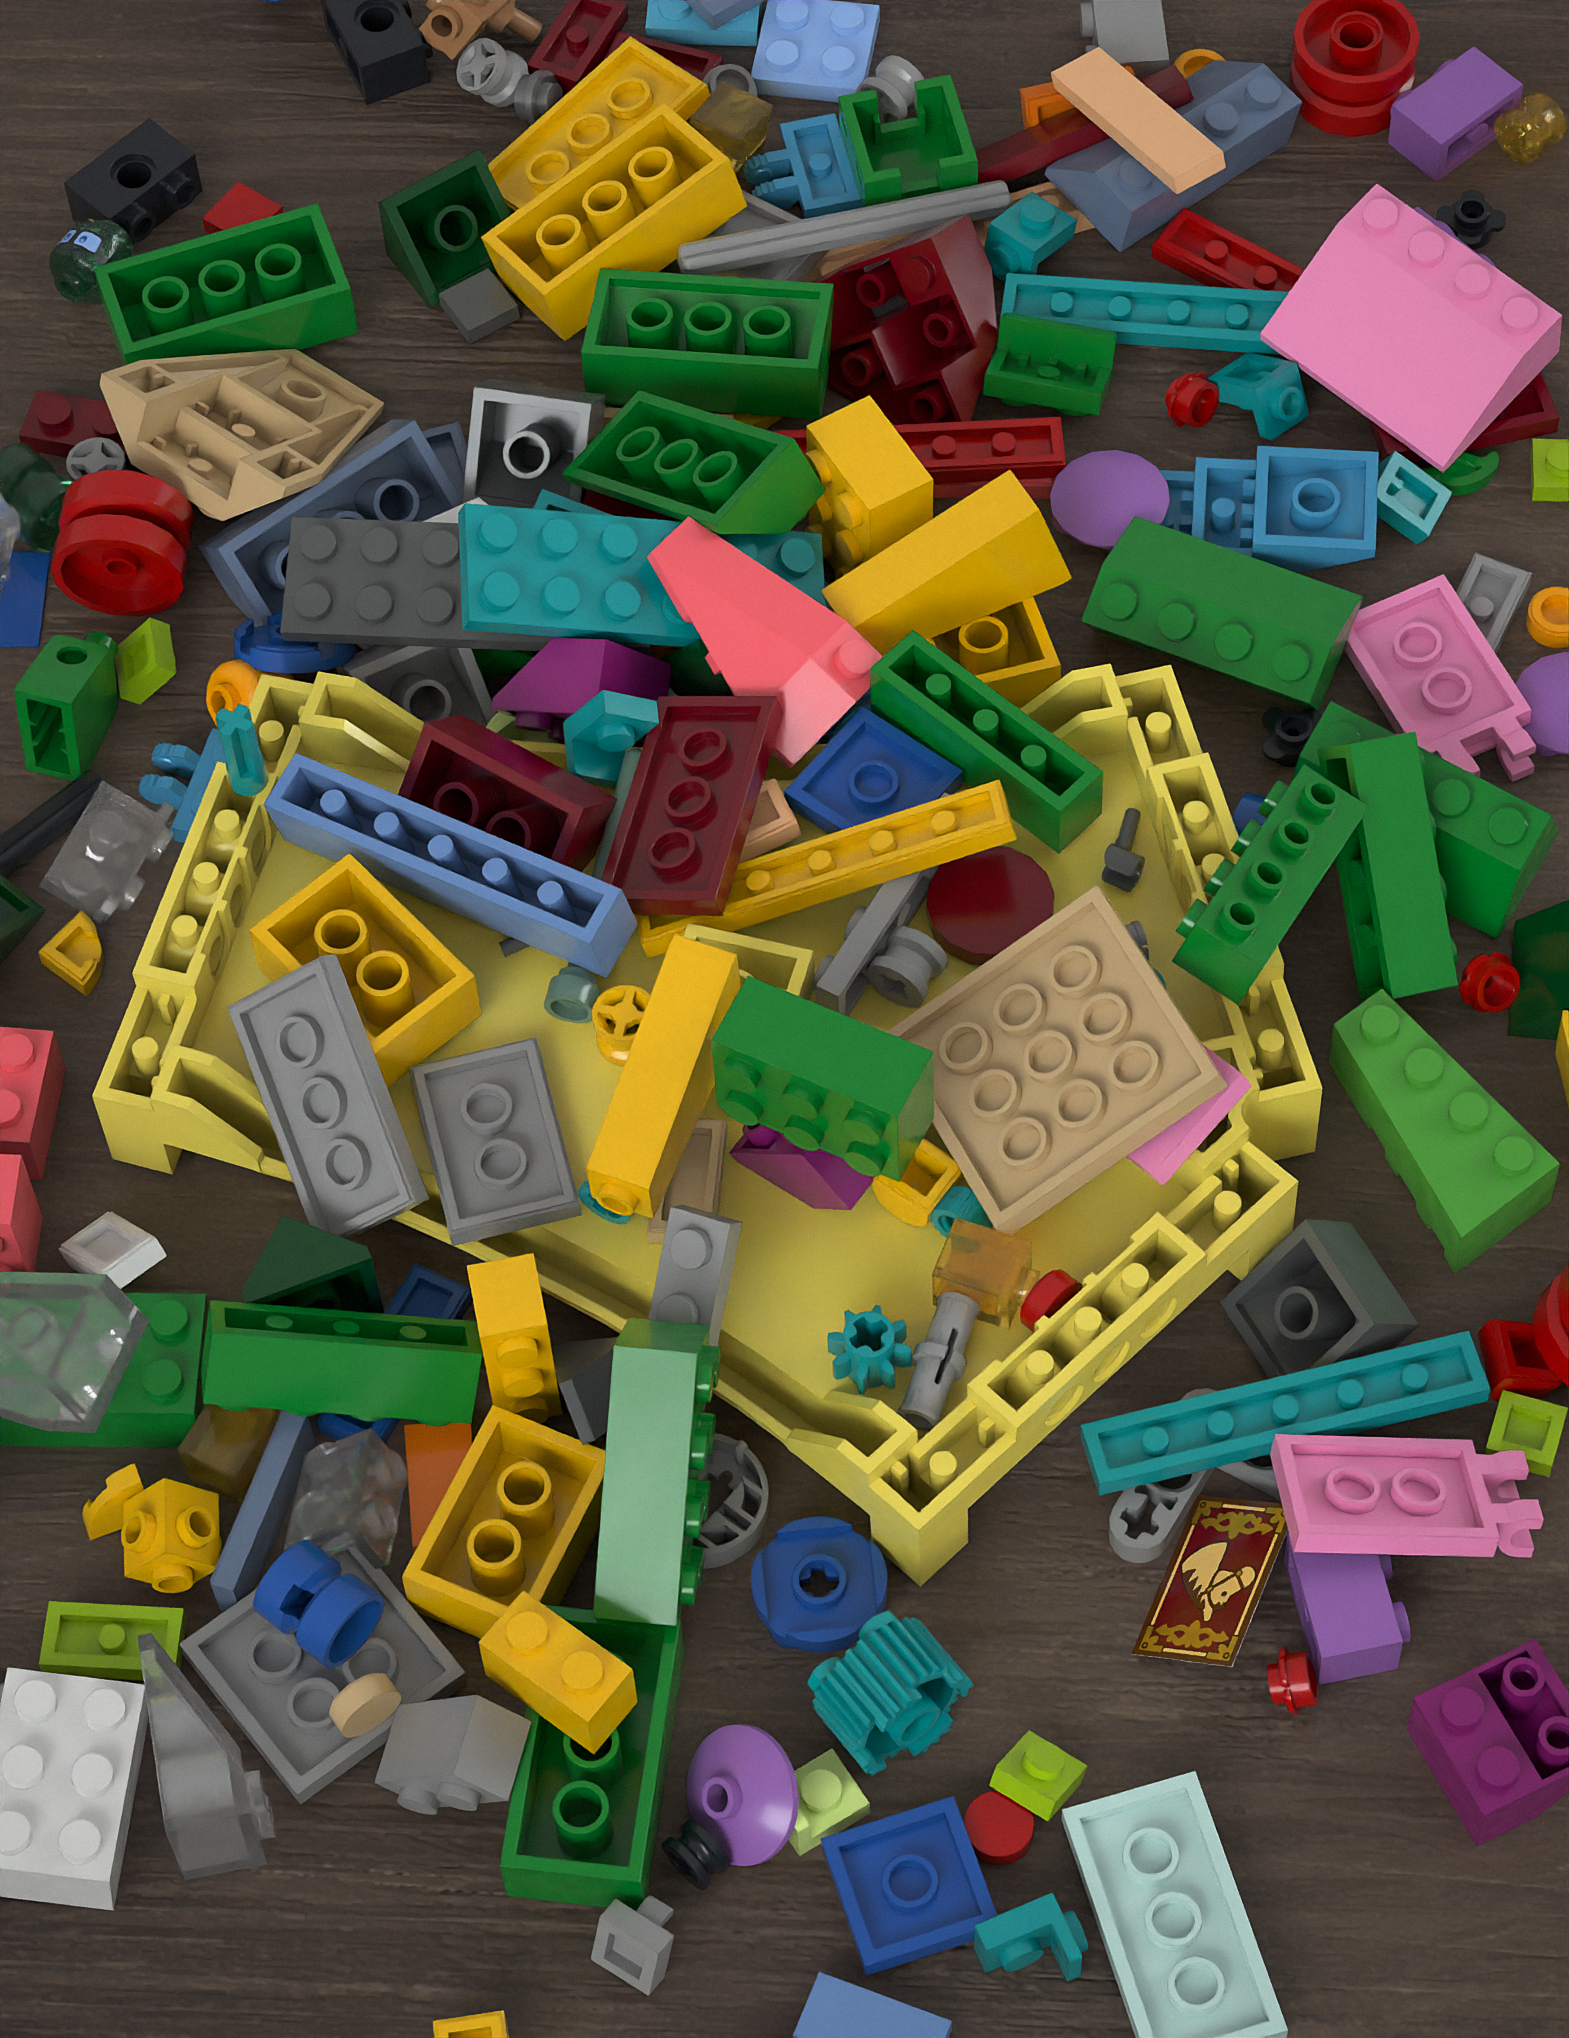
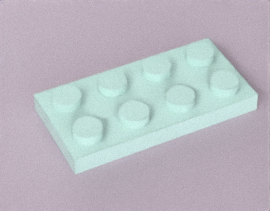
(1172, 1914)

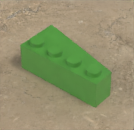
(1440, 1130)

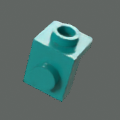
(1026, 236)

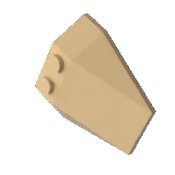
(236, 424)

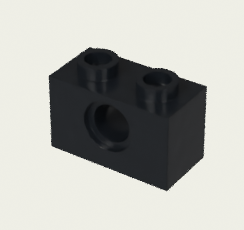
(378, 45)
(136, 182)

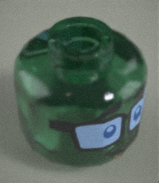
(80, 250)

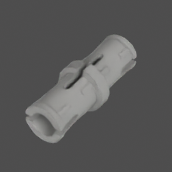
(939, 1360)

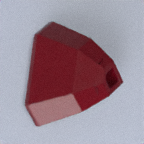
(930, 352)

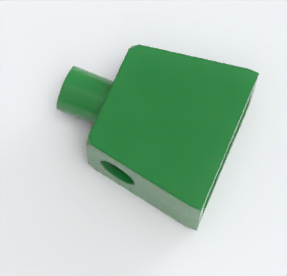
(67, 704)

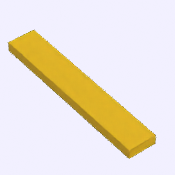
(850, 862)

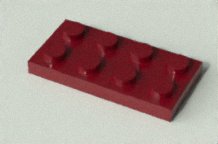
(692, 803)

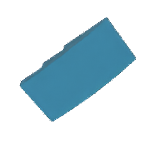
(1283, 508)

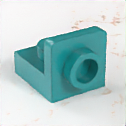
(1266, 386)
(1409, 497)
(602, 733)
(1021, 1934)

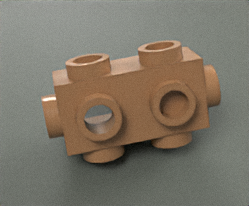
(460, 22)

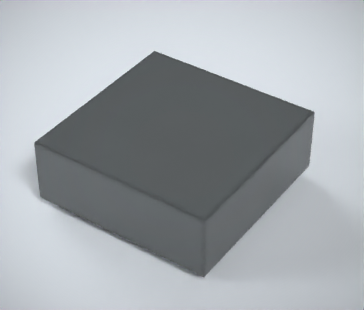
(479, 305)

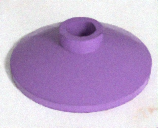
(743, 1793)

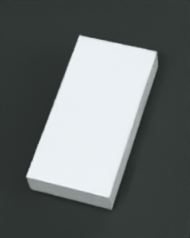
(113, 1249)

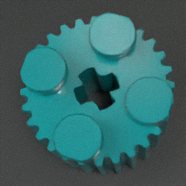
(888, 1691)

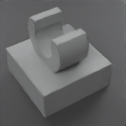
(634, 1942)

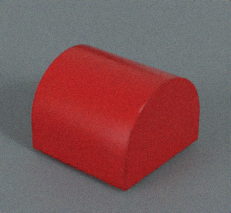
(1514, 1360)

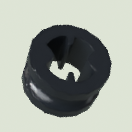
(695, 1854)

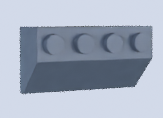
(1234, 106)
(370, 482)

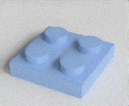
(814, 48)

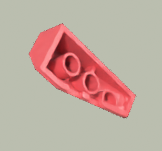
(765, 635)

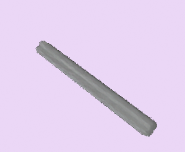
(842, 228)

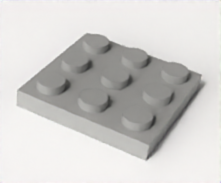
(285, 1694)

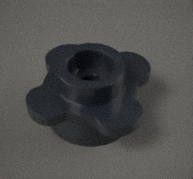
(1472, 219)
(1279, 745)

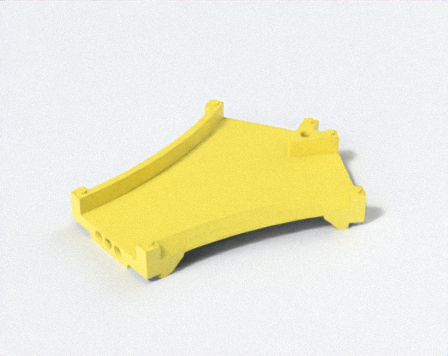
(1130, 1242)

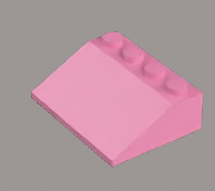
(1413, 328)

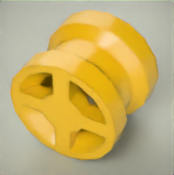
(613, 1015)

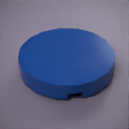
(267, 651)

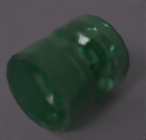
(35, 493)

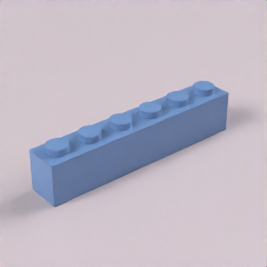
(453, 864)

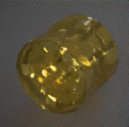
(1530, 128)

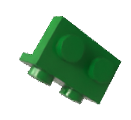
(1051, 365)

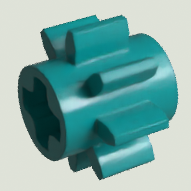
(869, 1349)

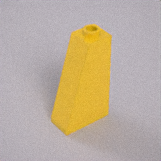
(953, 568)
(663, 1079)

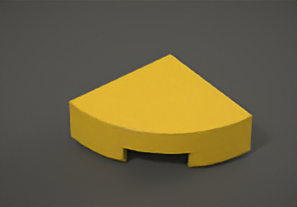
(75, 954)
(106, 1511)

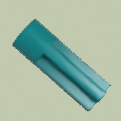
(242, 752)

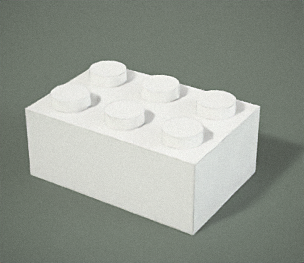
(67, 1785)

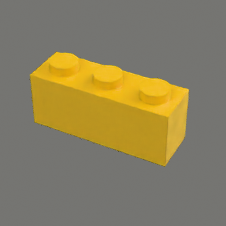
(515, 1337)

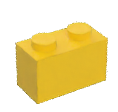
(558, 1672)

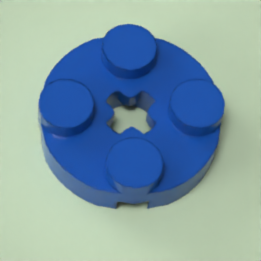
(798, 1617)

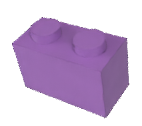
(1452, 113)
(1347, 1612)

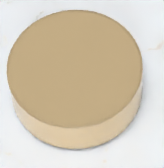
(364, 1704)

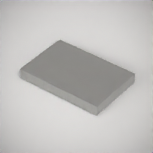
(494, 1141)

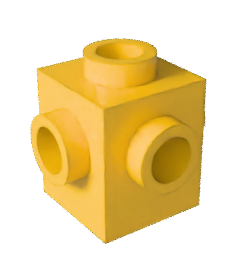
(171, 1535)

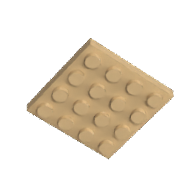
(1057, 1061)

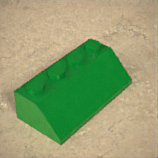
(710, 342)
(699, 468)
(1222, 612)
(1484, 836)

